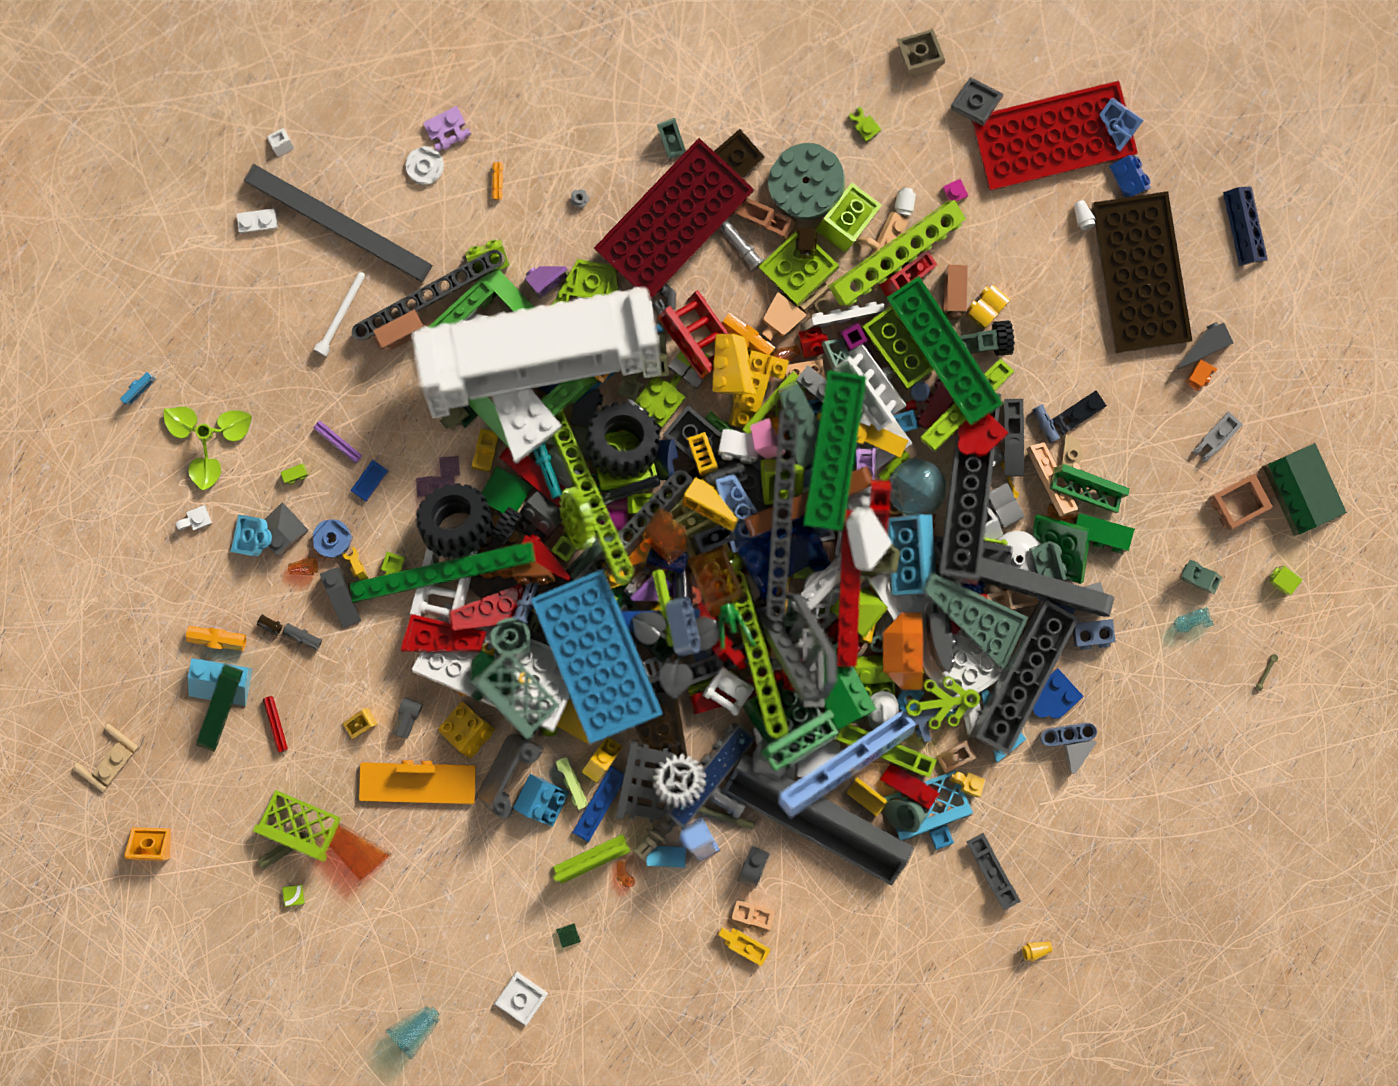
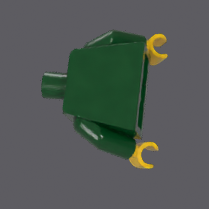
(481, 663)

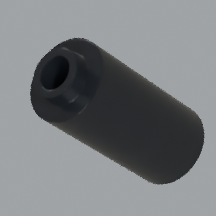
(683, 584)

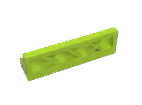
(763, 410)

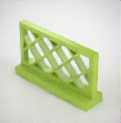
(287, 838)
(591, 859)

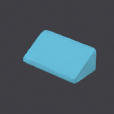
(667, 857)

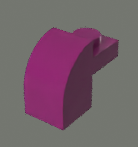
(853, 337)

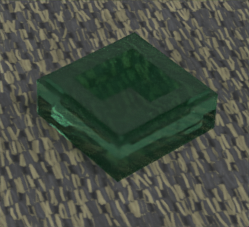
(568, 935)

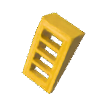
(707, 469)

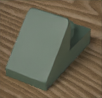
(671, 138)

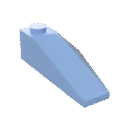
(740, 505)

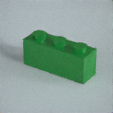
(1106, 533)

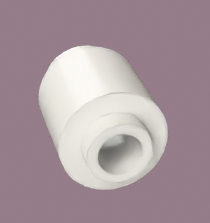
(905, 201)

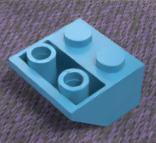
(541, 800)

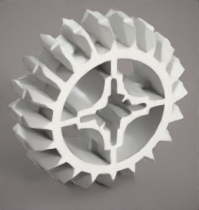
(685, 776)

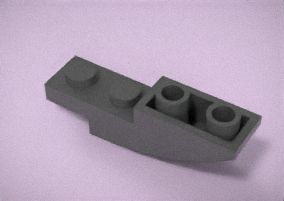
(1015, 439)
(939, 641)

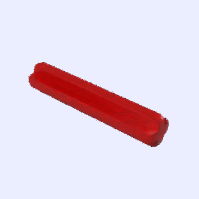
(275, 724)

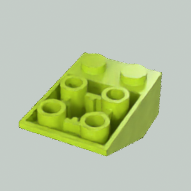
(872, 675)

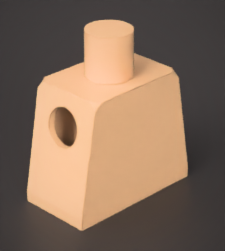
(781, 317)

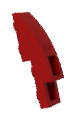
(736, 656)

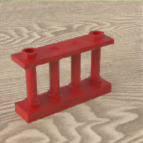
(683, 338)

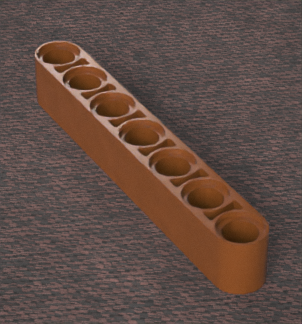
(762, 520)

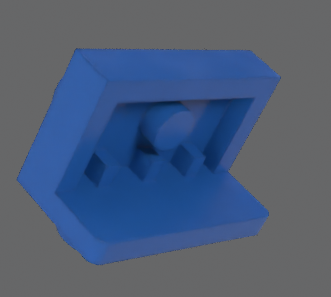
(1130, 176)

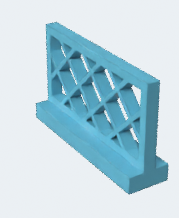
(939, 819)

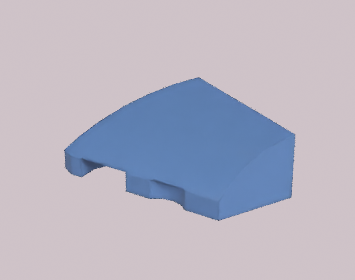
(1120, 122)

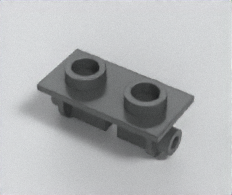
(736, 469)

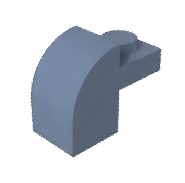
(921, 719)

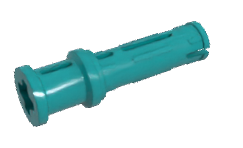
(543, 460)

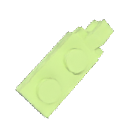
(572, 782)

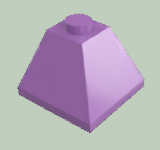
(545, 278)
(648, 591)

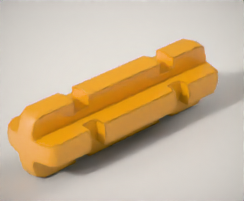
(497, 180)

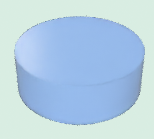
(920, 391)

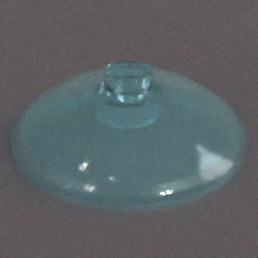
(903, 490)

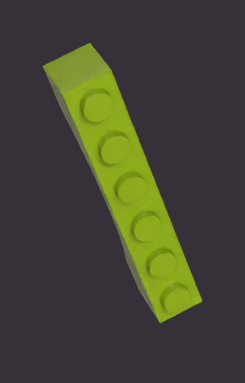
(899, 754)

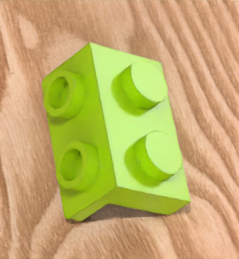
(477, 251)

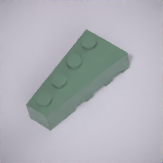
(808, 426)

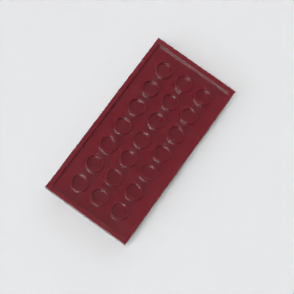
(674, 218)

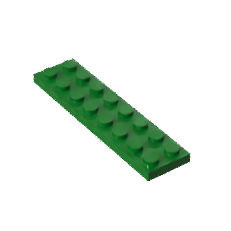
(945, 350)
(835, 450)

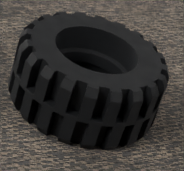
(622, 418)
(457, 540)

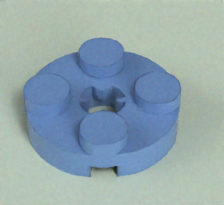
(321, 539)

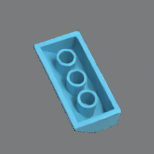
(915, 542)

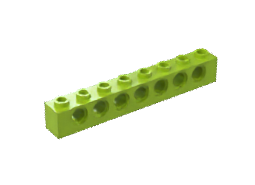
(841, 287)

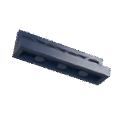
(1243, 226)

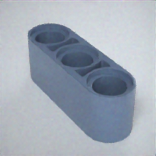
(683, 626)
(1077, 735)

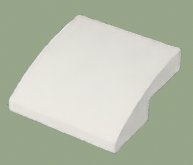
(817, 759)

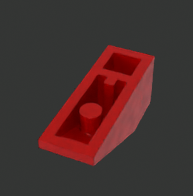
(918, 267)
(545, 558)
(910, 787)

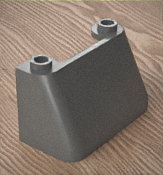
(513, 749)

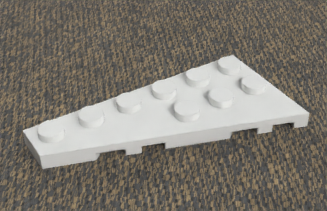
(524, 421)

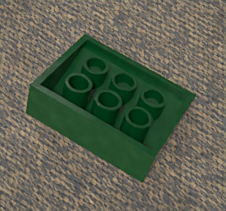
(1304, 489)
(796, 717)

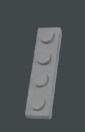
(817, 668)

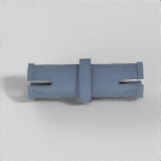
(1046, 423)

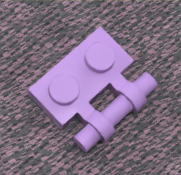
(445, 123)

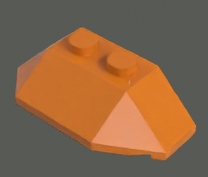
(904, 651)

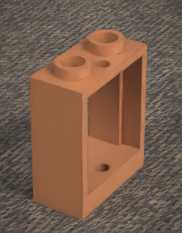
(955, 291)
(398, 331)
(1258, 494)

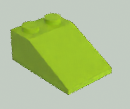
(848, 217)

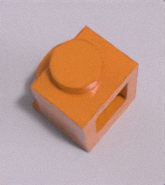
(1200, 375)

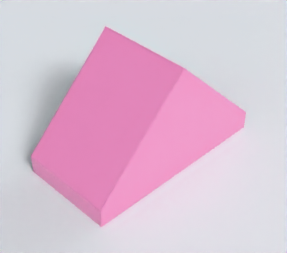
(765, 439)

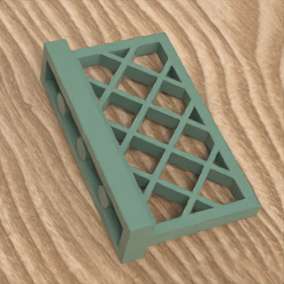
(507, 708)

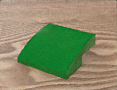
(505, 490)

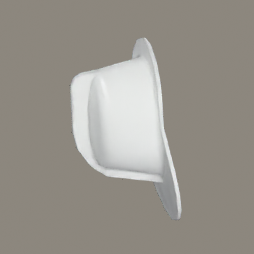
(886, 708)

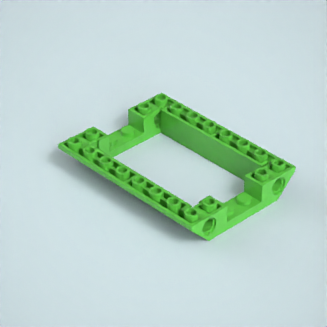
(481, 296)

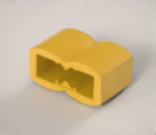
(988, 306)

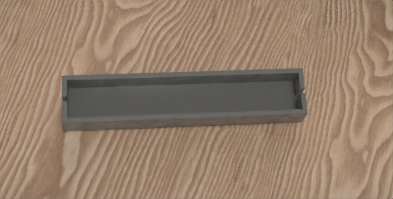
(822, 824)

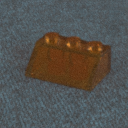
(716, 579)

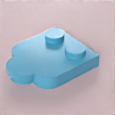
(250, 536)

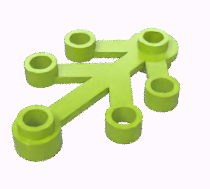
(945, 702)

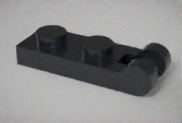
(1080, 412)

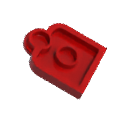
(980, 436)

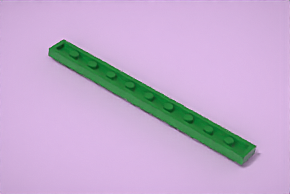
(442, 572)

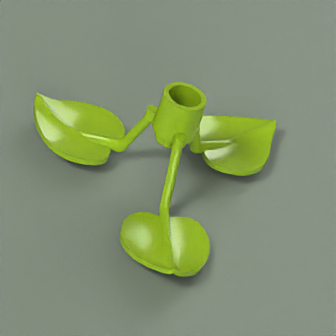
(183, 419)

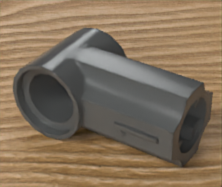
(408, 713)

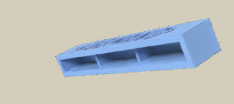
(846, 763)

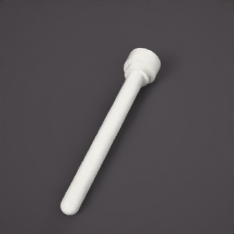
(323, 346)

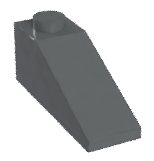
(1209, 342)
(340, 596)

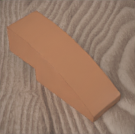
(766, 218)

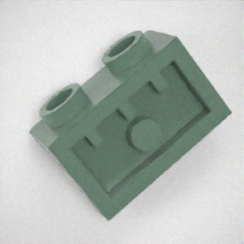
(1048, 561)

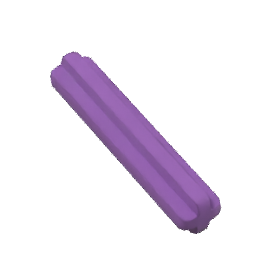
(338, 442)

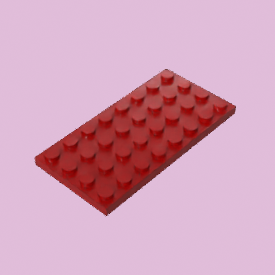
(1049, 137)

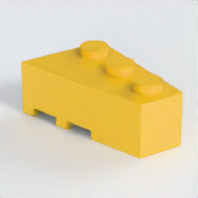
(731, 366)

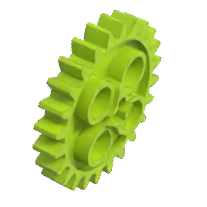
(577, 518)

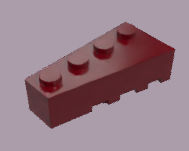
(937, 405)

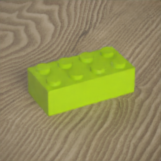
(898, 347)

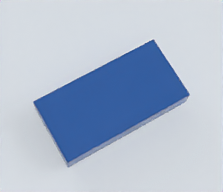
(369, 480)

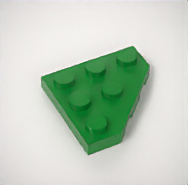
(1072, 541)

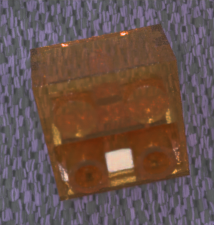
(666, 536)

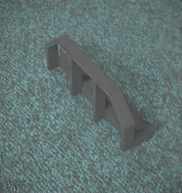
(788, 656)

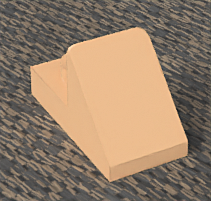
(956, 756)

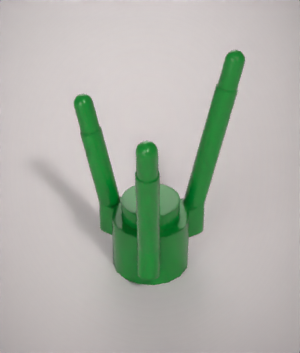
(729, 615)

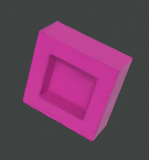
(955, 190)

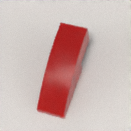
(880, 502)

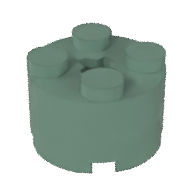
(514, 629)

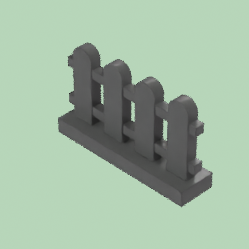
(638, 790)

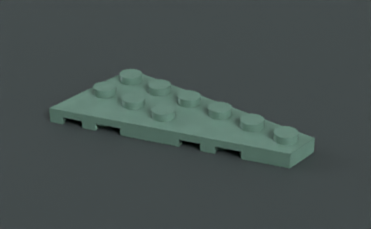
(983, 620)

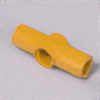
(752, 337)
(216, 638)

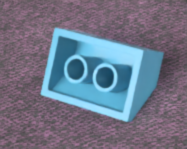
(204, 677)

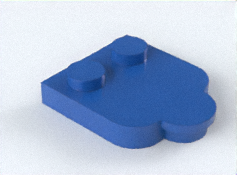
(1057, 696)

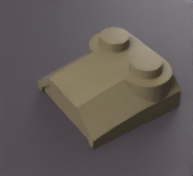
(921, 53)

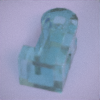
(1200, 616)

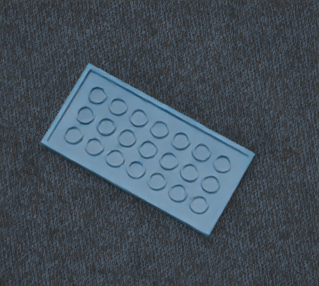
(596, 656)

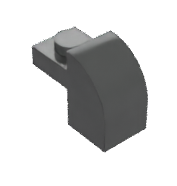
(753, 867)

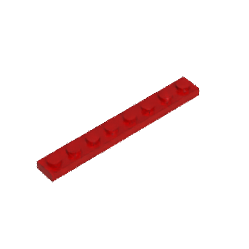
(848, 603)

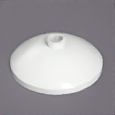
(1021, 543)

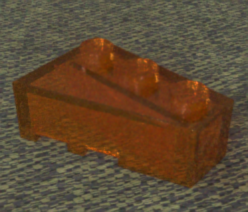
(357, 852)

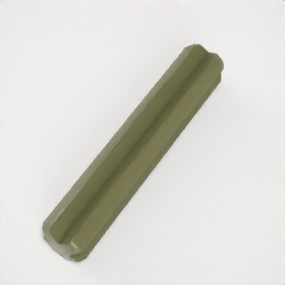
(278, 853)

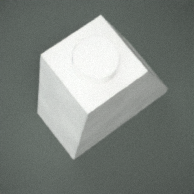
(866, 538)

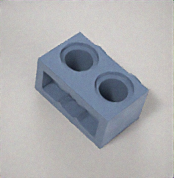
(1093, 629)

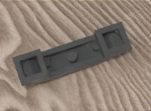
(993, 871)

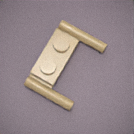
(112, 763)

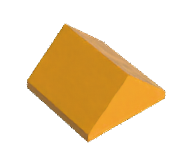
(148, 844)

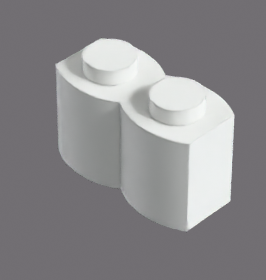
(737, 445)

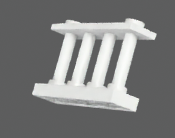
(880, 396)
(420, 603)

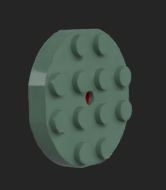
(806, 181)

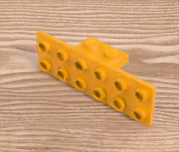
(417, 782)

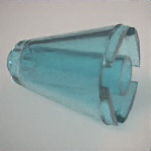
(414, 1030)

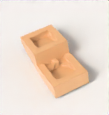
(753, 914)

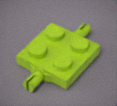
(661, 399)

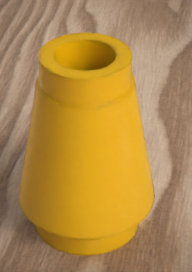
(1036, 950)

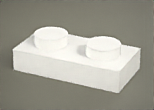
(257, 221)

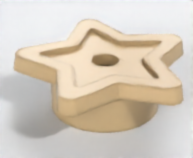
(827, 306)

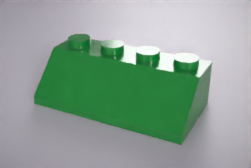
(848, 697)

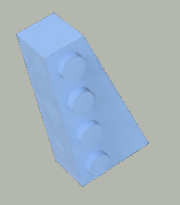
(699, 839)

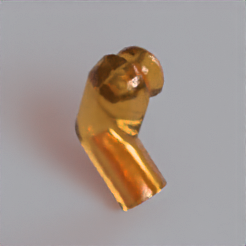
(623, 876)

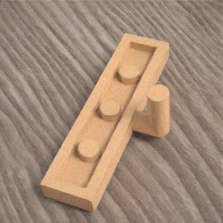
(893, 227)
(1045, 466)

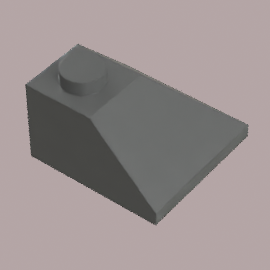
(284, 528)

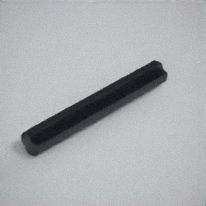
(629, 490)

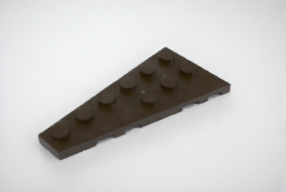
(665, 730)

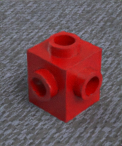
(811, 342)

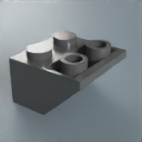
(539, 517)

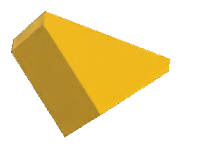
(360, 723)

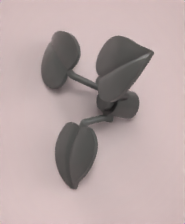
(674, 677)

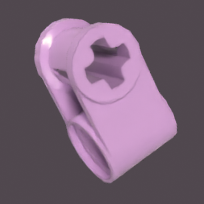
(868, 461)

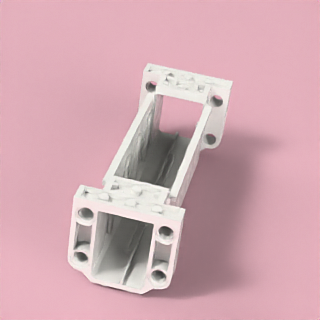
(536, 348)

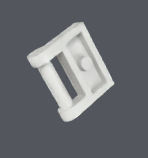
(731, 685)

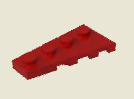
(487, 610)
(436, 636)

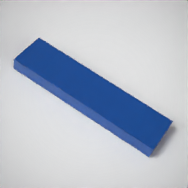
(599, 804)

